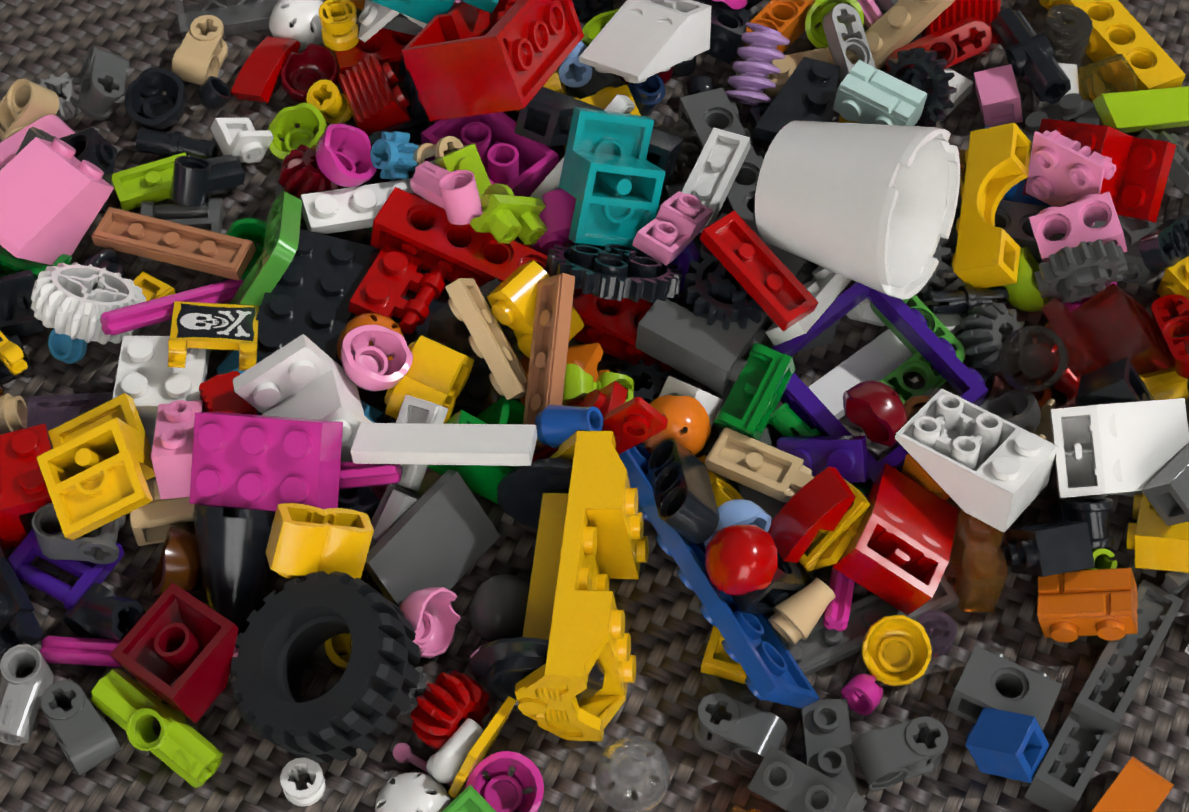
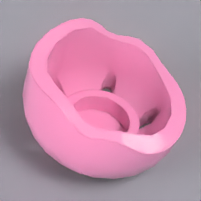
(368, 364)

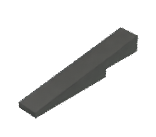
(1102, 704)

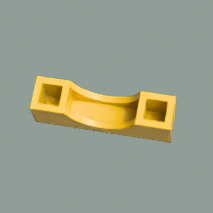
(994, 164)

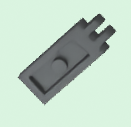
(829, 740)

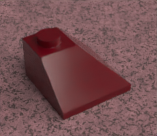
(180, 651)

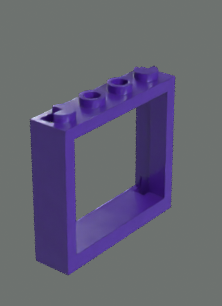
(914, 328)

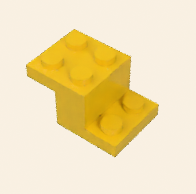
(98, 467)

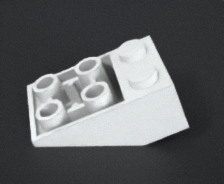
(650, 38)
(1116, 444)
(978, 458)

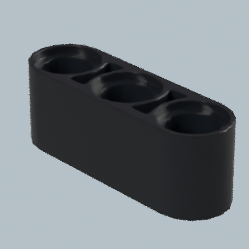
(683, 491)

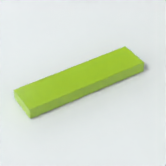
(1144, 109)

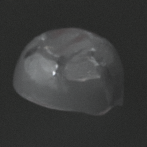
(632, 772)

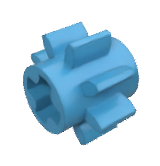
(394, 155)

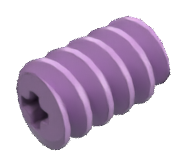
(757, 65)

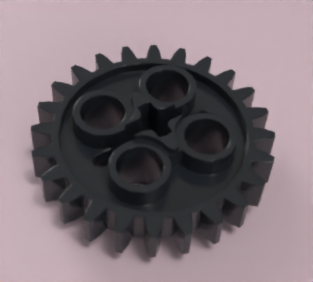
(615, 271)

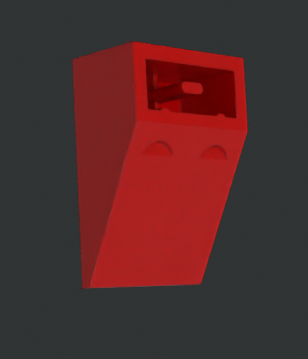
(901, 542)

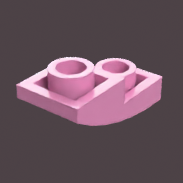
(673, 228)

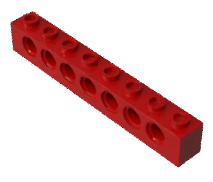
(436, 243)

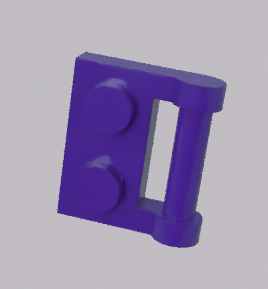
(86, 571)

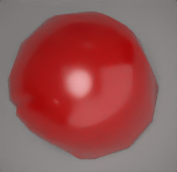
(741, 559)

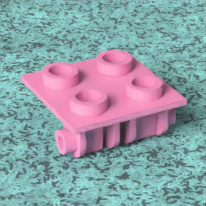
(1063, 172)

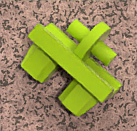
(510, 216)

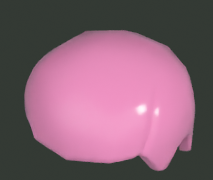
(432, 619)

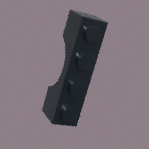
(549, 121)

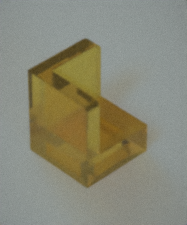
(1105, 77)

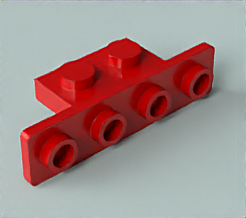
(629, 421)

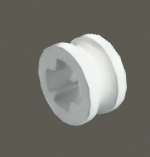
(292, 771)

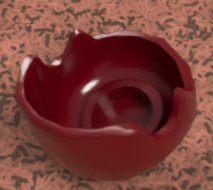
(307, 68)

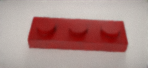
(758, 270)

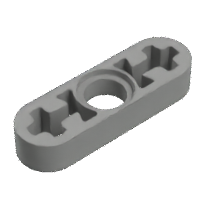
(853, 36)

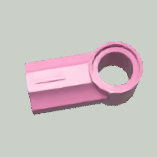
(449, 190)

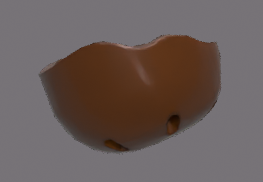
(177, 562)

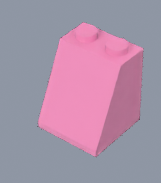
(48, 201)

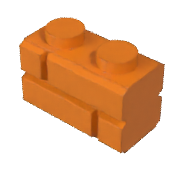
(1088, 604)

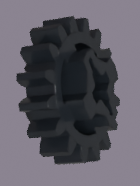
(927, 76)
(719, 294)

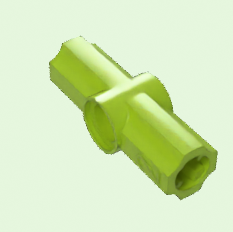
(178, 742)

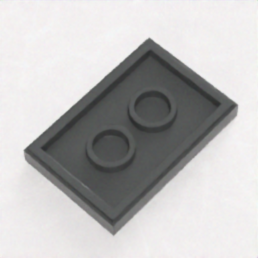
(432, 541)

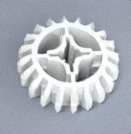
(77, 295)

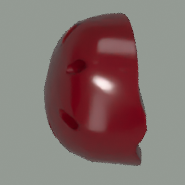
(875, 410)

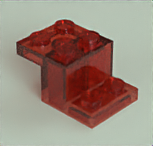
(1108, 330)

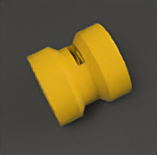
(339, 24)

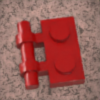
(389, 281)

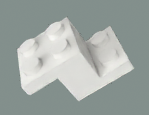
(149, 381)
(305, 385)

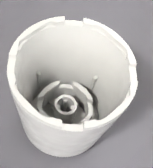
(860, 199)

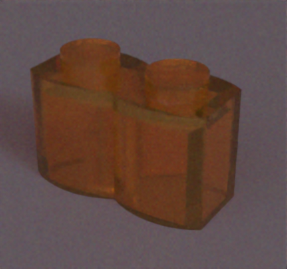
(978, 564)

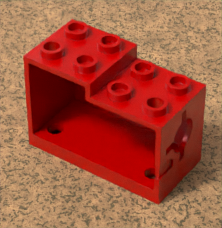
(488, 62)

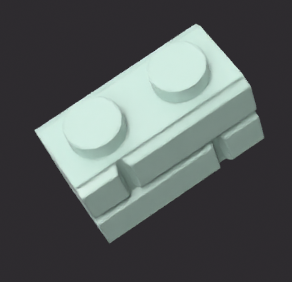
(878, 98)

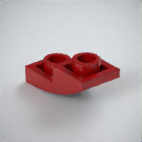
(262, 69)
(814, 507)

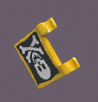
(213, 328)

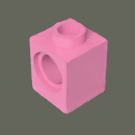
(998, 96)

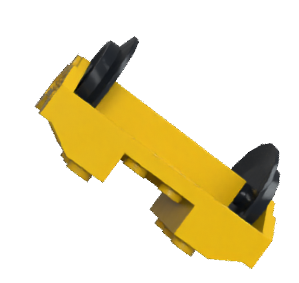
(573, 649)

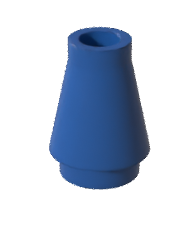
(560, 422)

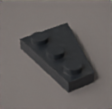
(804, 97)

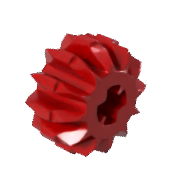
(447, 706)

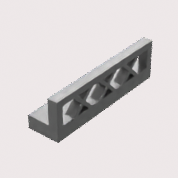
(236, 15)

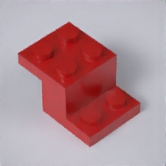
(1140, 164)
(21, 481)

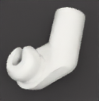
(448, 760)

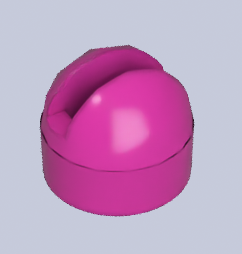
(862, 694)

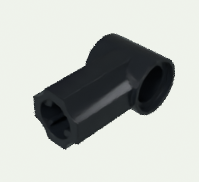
(199, 177)
(103, 614)

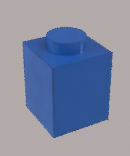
(1007, 744)

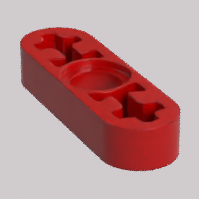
(960, 31)
(1168, 328)

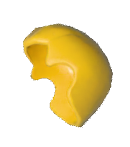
(896, 650)

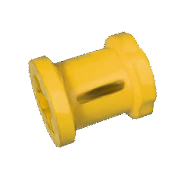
(329, 102)

